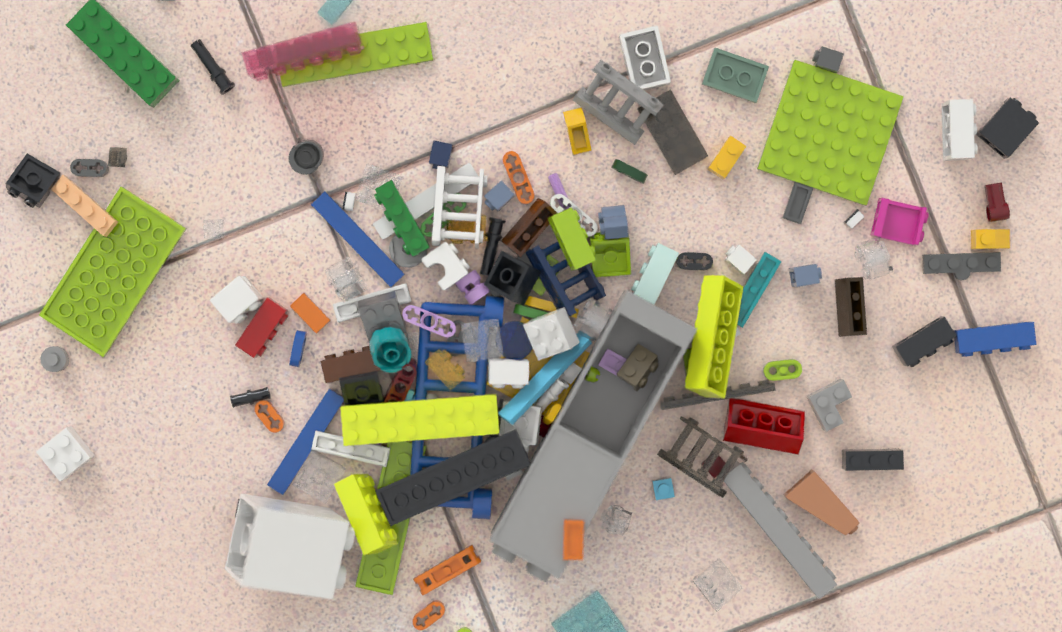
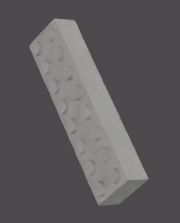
(780, 532)

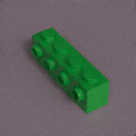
(402, 218)

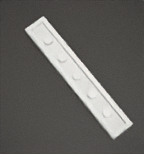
(425, 201)

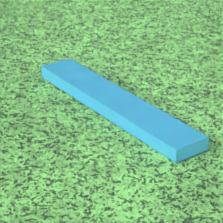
(542, 381)

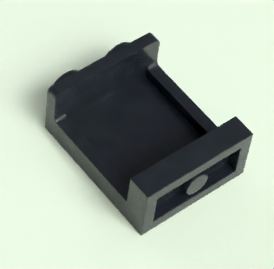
(1008, 128)

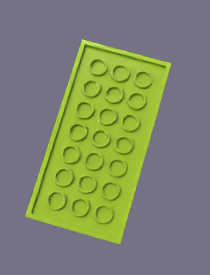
(112, 273)

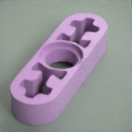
(440, 330)

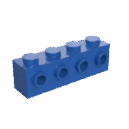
(995, 337)

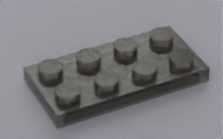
(674, 134)

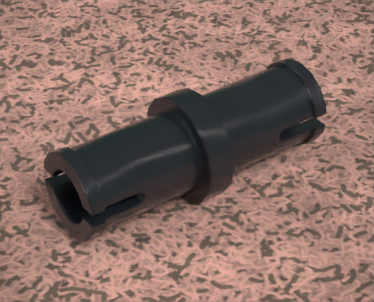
(250, 397)

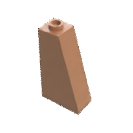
(819, 500)

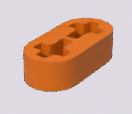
(266, 419)
(431, 618)

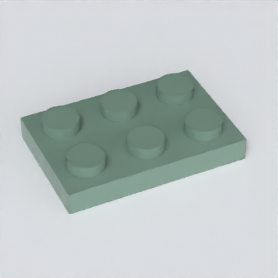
(735, 75)

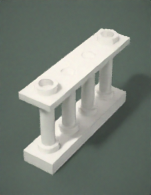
(441, 215)

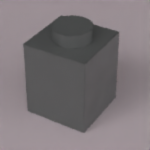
(827, 59)

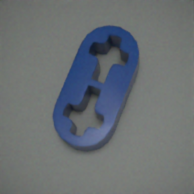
(298, 348)

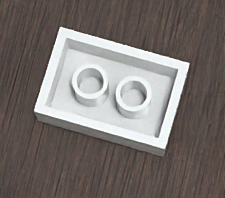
(645, 58)
(958, 130)

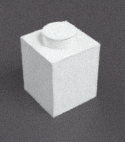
(740, 258)

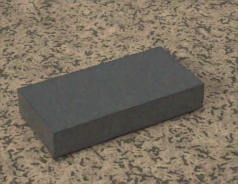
(797, 202)

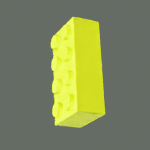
(366, 514)

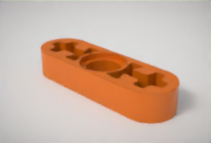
(508, 166)

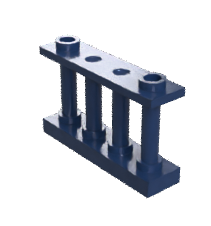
(556, 289)

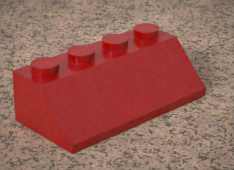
(764, 426)

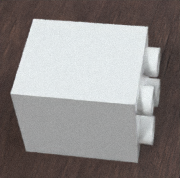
(288, 547)

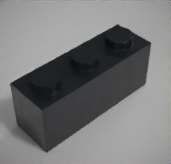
(924, 342)
(872, 459)

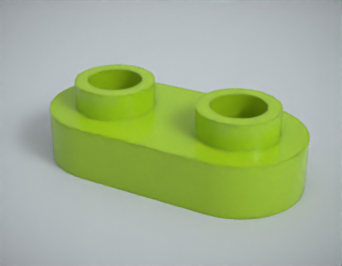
(782, 369)

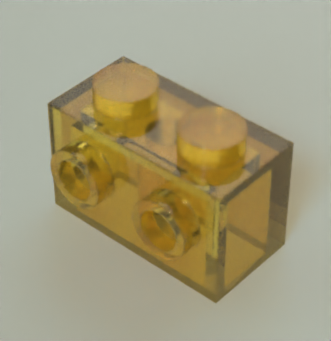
(445, 369)

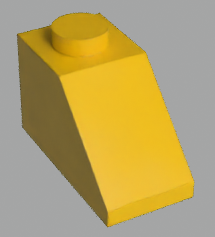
(577, 131)
(990, 239)

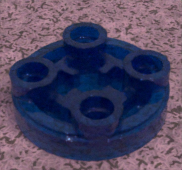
(515, 340)

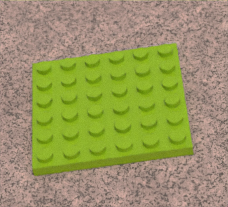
(830, 132)

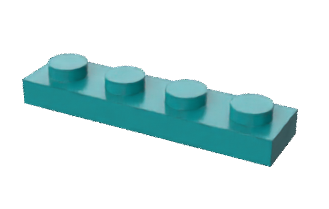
(756, 285)

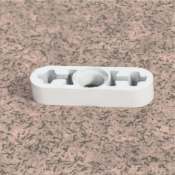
(565, 202)

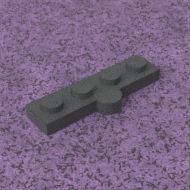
(961, 263)

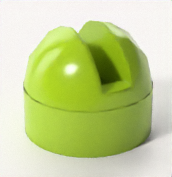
(591, 374)

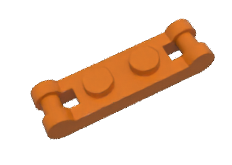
(447, 570)

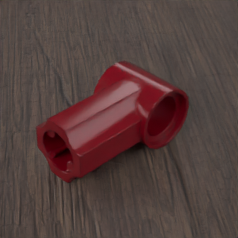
(997, 207)

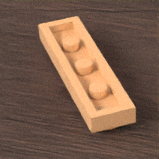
(84, 205)

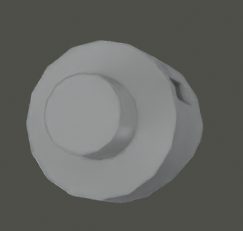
(54, 359)

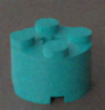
(390, 349)

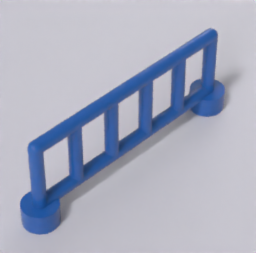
(480, 498)

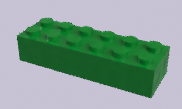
(122, 52)

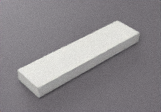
(350, 310)
(366, 453)

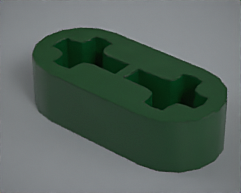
(629, 171)

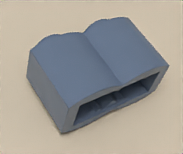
(613, 222)

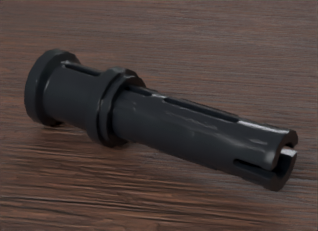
(217, 74)
(494, 237)

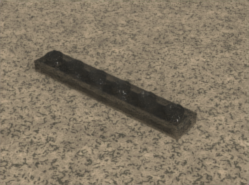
(743, 390)

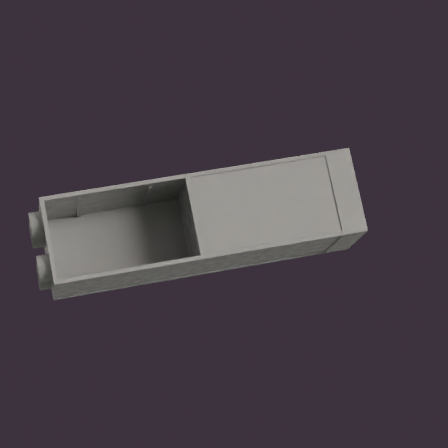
(588, 439)

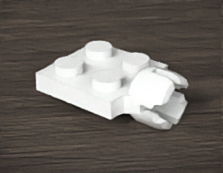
(527, 426)

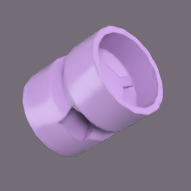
(477, 292)

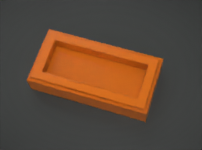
(310, 313)
(573, 539)

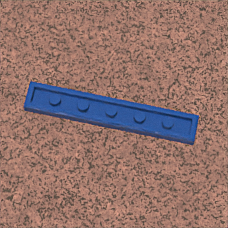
(357, 239)
(302, 446)

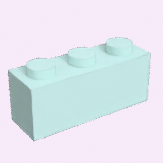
(654, 273)

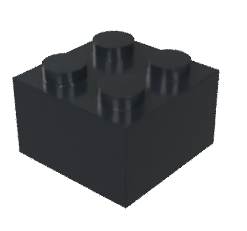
(512, 278)

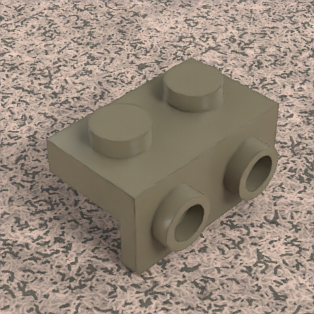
(638, 367)

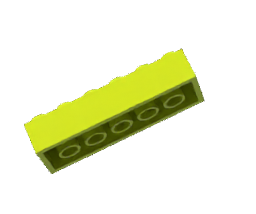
(714, 336)

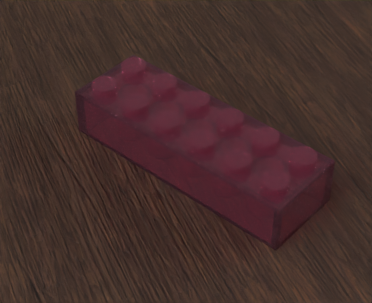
(303, 50)

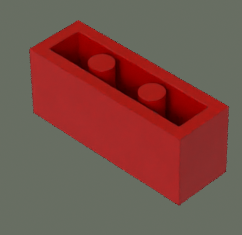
(262, 328)

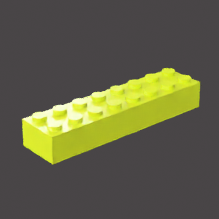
(420, 419)

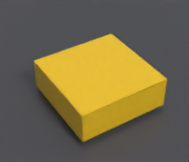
(551, 413)

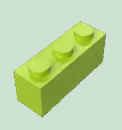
(572, 238)

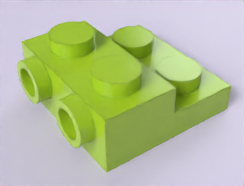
(611, 256)

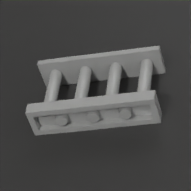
(608, 115)

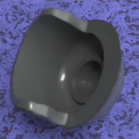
(306, 156)

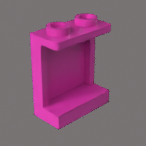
(899, 222)

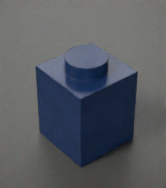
(440, 154)

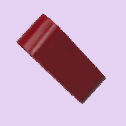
(404, 377)

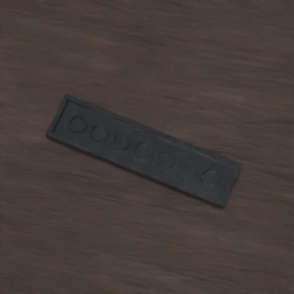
(453, 477)

